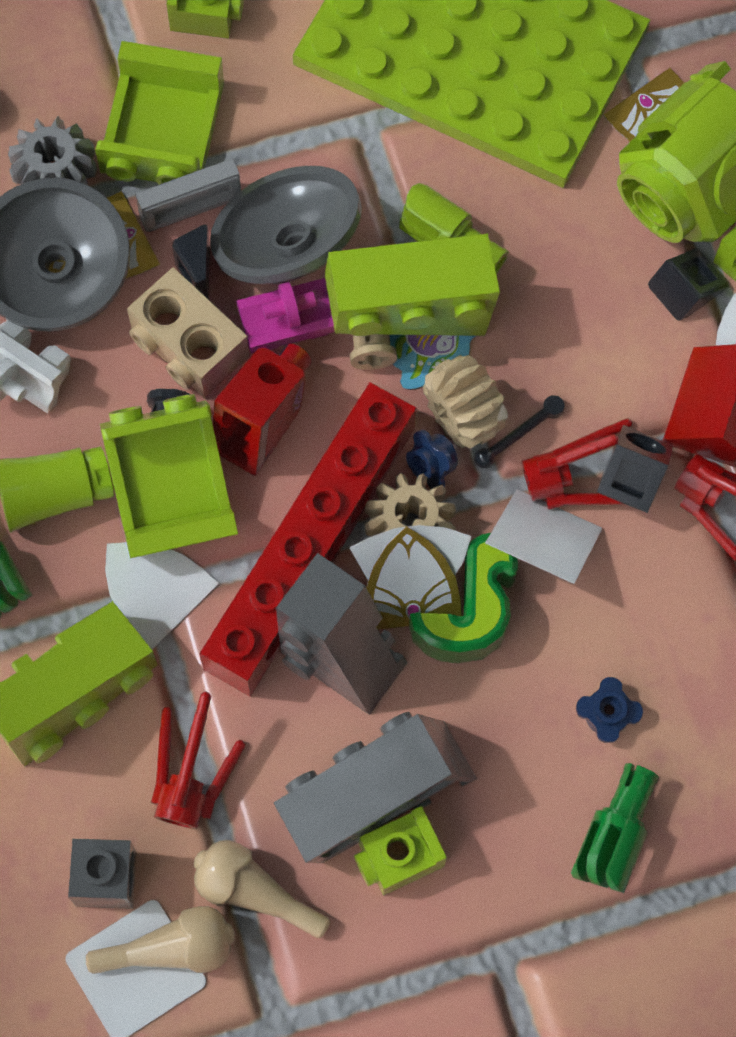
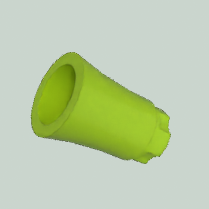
(52, 484)

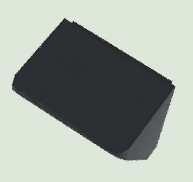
(193, 258)
(686, 283)

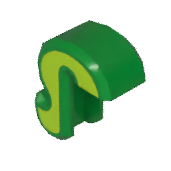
(485, 609)

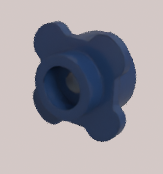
(433, 457)
(609, 726)

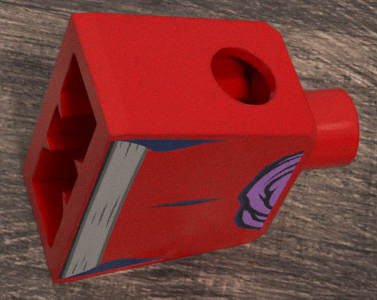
(260, 406)

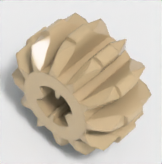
(465, 401)
(396, 504)

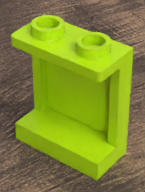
(161, 114)
(167, 476)

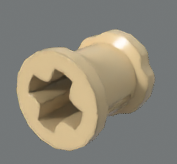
(372, 352)

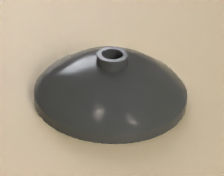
(66, 223)
(285, 225)

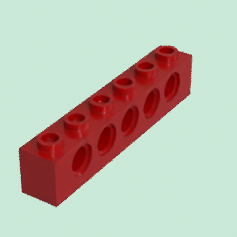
(315, 523)

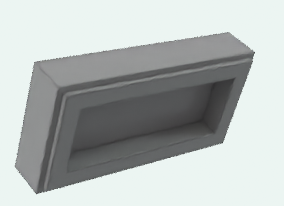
(188, 195)

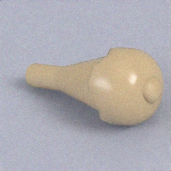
(232, 877)
(193, 942)

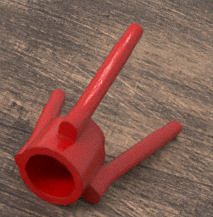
(550, 471)
(703, 484)
(182, 799)

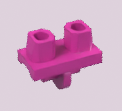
(286, 315)

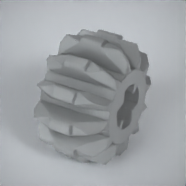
(66, 146)

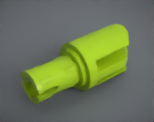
(433, 217)

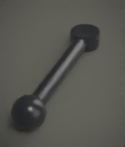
(552, 408)

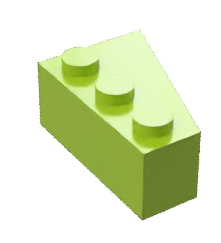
(414, 288)
(72, 683)

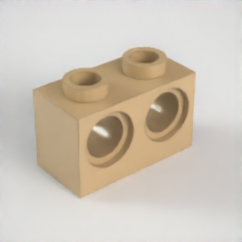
(197, 326)

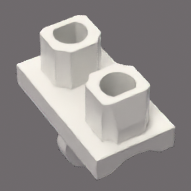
(28, 374)

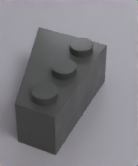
(332, 634)
(371, 785)

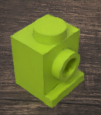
(204, 16)
(423, 857)

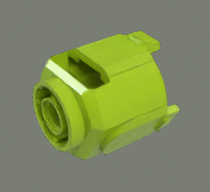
(683, 162)

